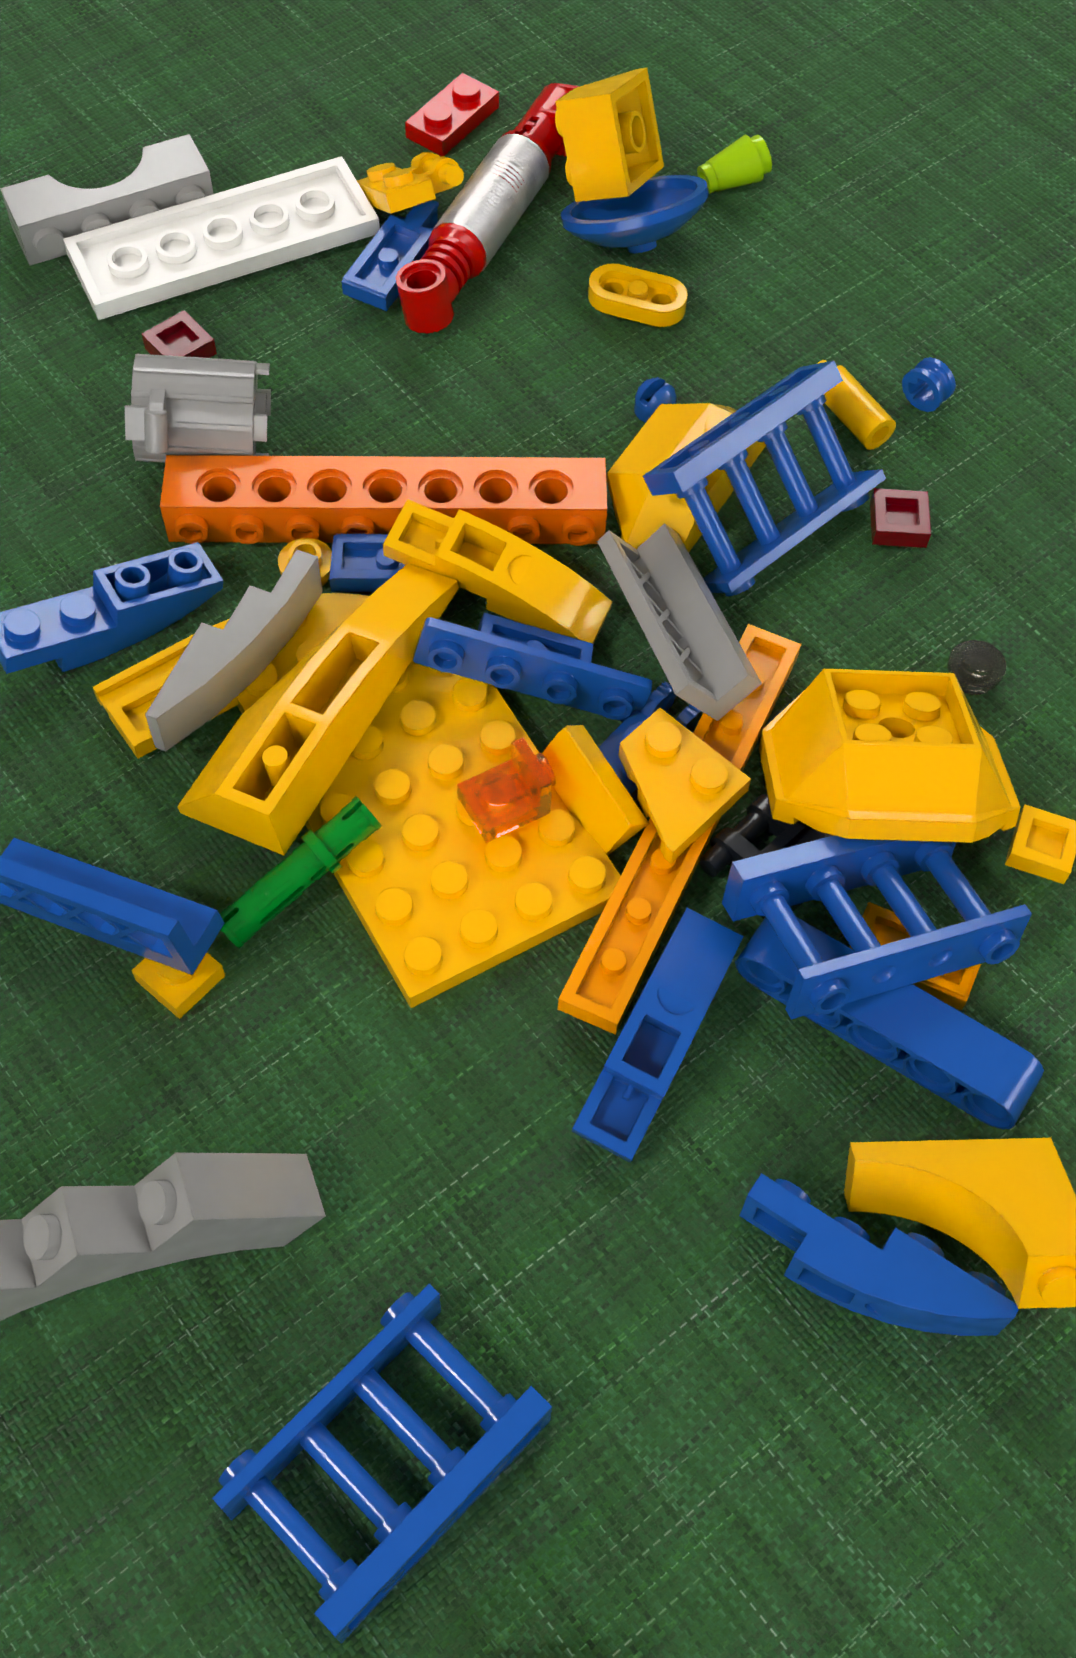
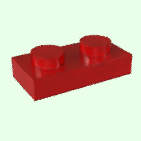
(452, 114)

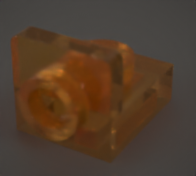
(509, 793)

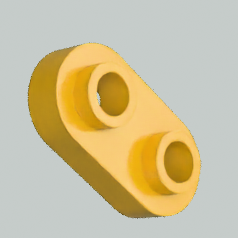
(637, 295)

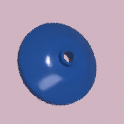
(642, 218)

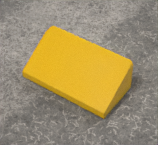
(593, 789)

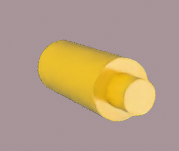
(859, 411)

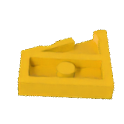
(679, 780)

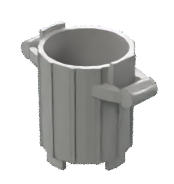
(196, 407)

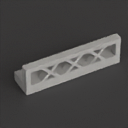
(681, 621)

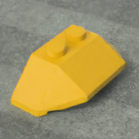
(661, 437)

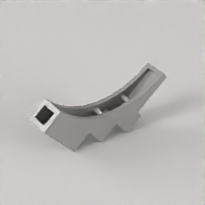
(176, 1213)

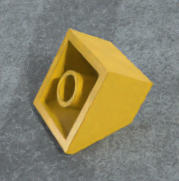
(610, 136)

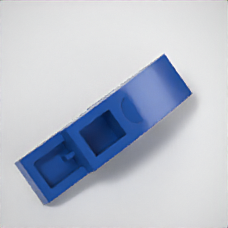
(118, 611)
(657, 1035)
(898, 1284)

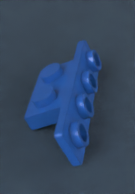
(531, 663)

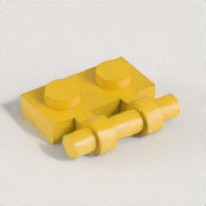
(398, 189)

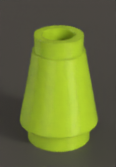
(737, 165)

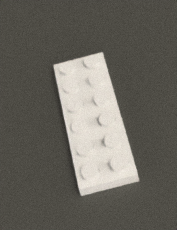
(220, 237)

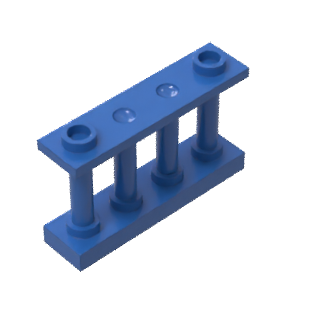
(725, 449)
(824, 873)
(403, 1532)

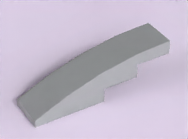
(226, 661)

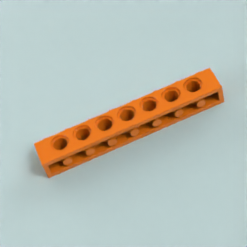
(332, 495)

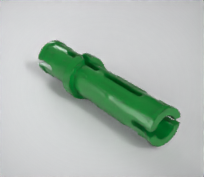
(298, 871)

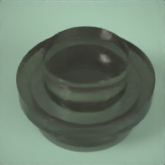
(977, 666)

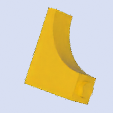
(990, 1194)

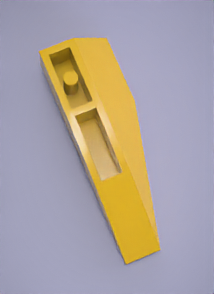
(307, 724)

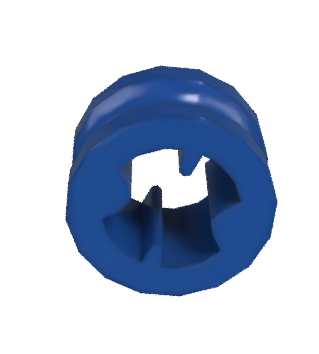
(928, 384)

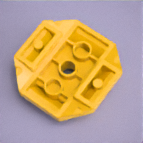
(886, 760)

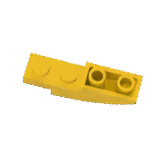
(499, 567)

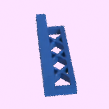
(107, 906)

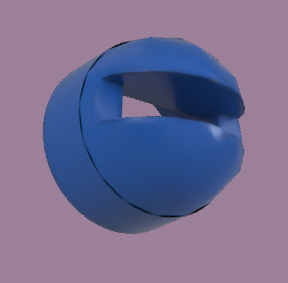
(658, 391)

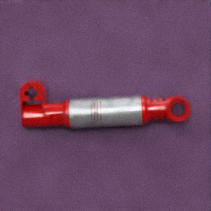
(482, 215)

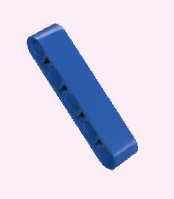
(910, 1034)

